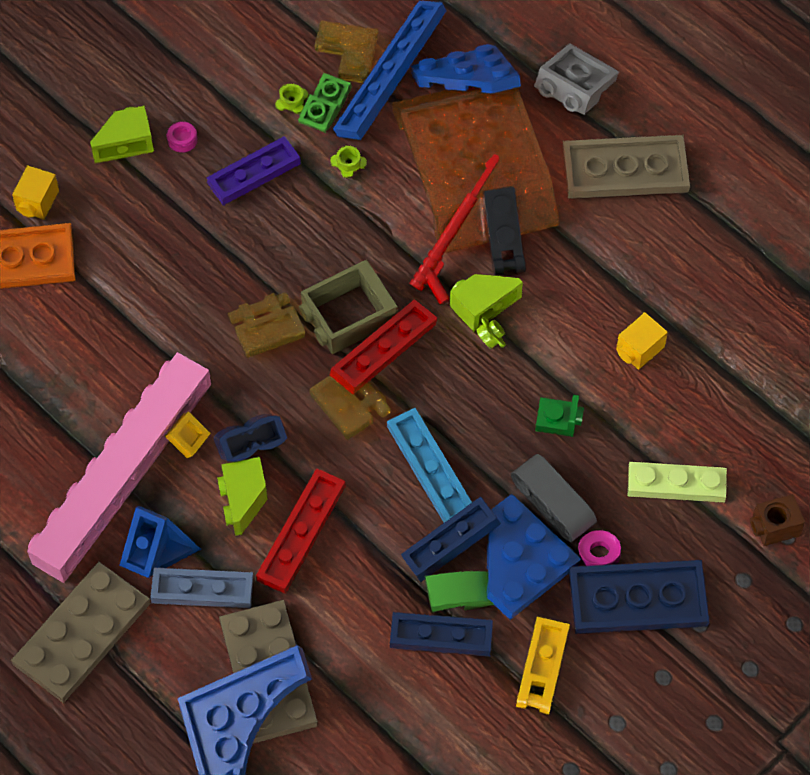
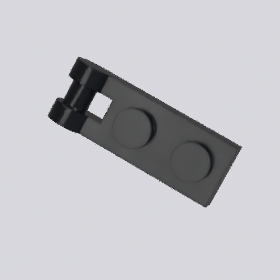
(503, 229)

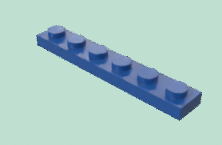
(389, 70)

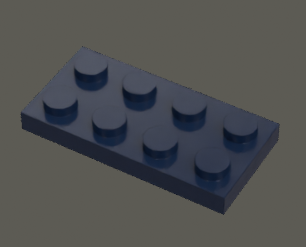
(638, 596)

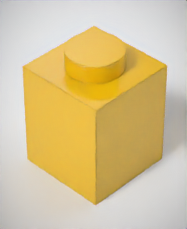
(35, 192)
(641, 341)

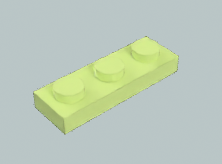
(677, 482)

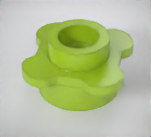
(291, 91)
(348, 153)
(491, 333)

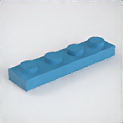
(428, 464)

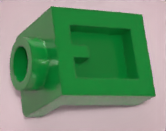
(559, 416)

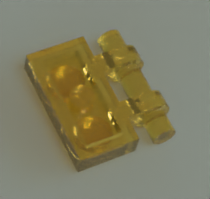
(267, 331)
(345, 409)

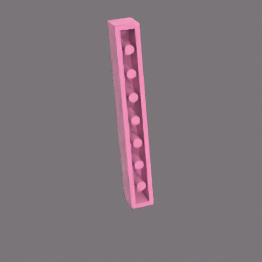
(118, 468)

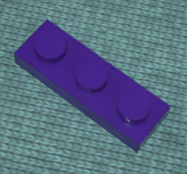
(253, 170)

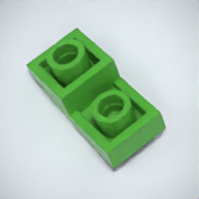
(325, 103)
(458, 590)

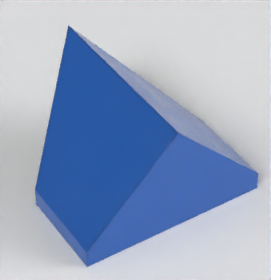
(154, 543)

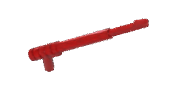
(432, 264)

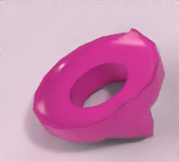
(599, 538)

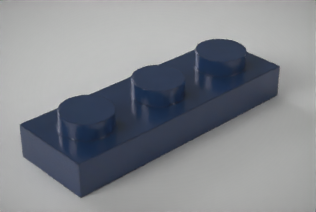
(450, 539)
(441, 634)

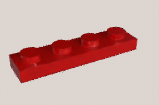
(383, 346)
(300, 531)

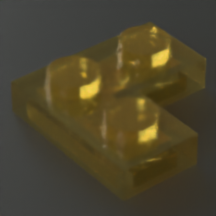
(353, 43)

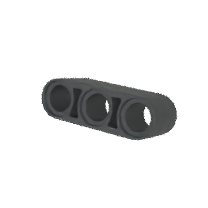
(553, 498)

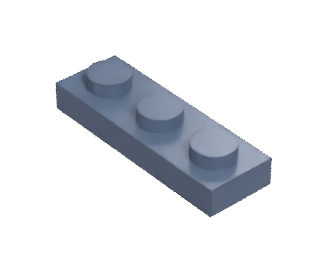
(202, 587)

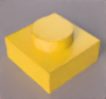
(187, 434)

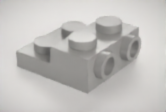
(575, 79)

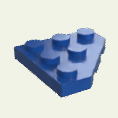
(478, 68)
(523, 558)

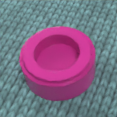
(182, 137)

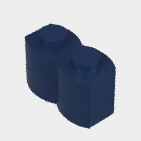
(259, 433)

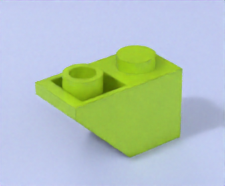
(245, 490)

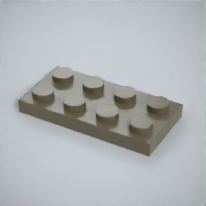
(625, 166)
(81, 632)
(258, 635)

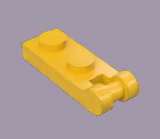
(543, 664)

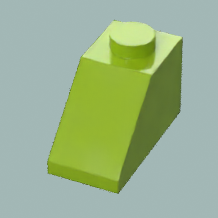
(123, 136)
(483, 297)

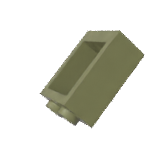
(337, 285)

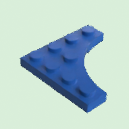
(229, 712)

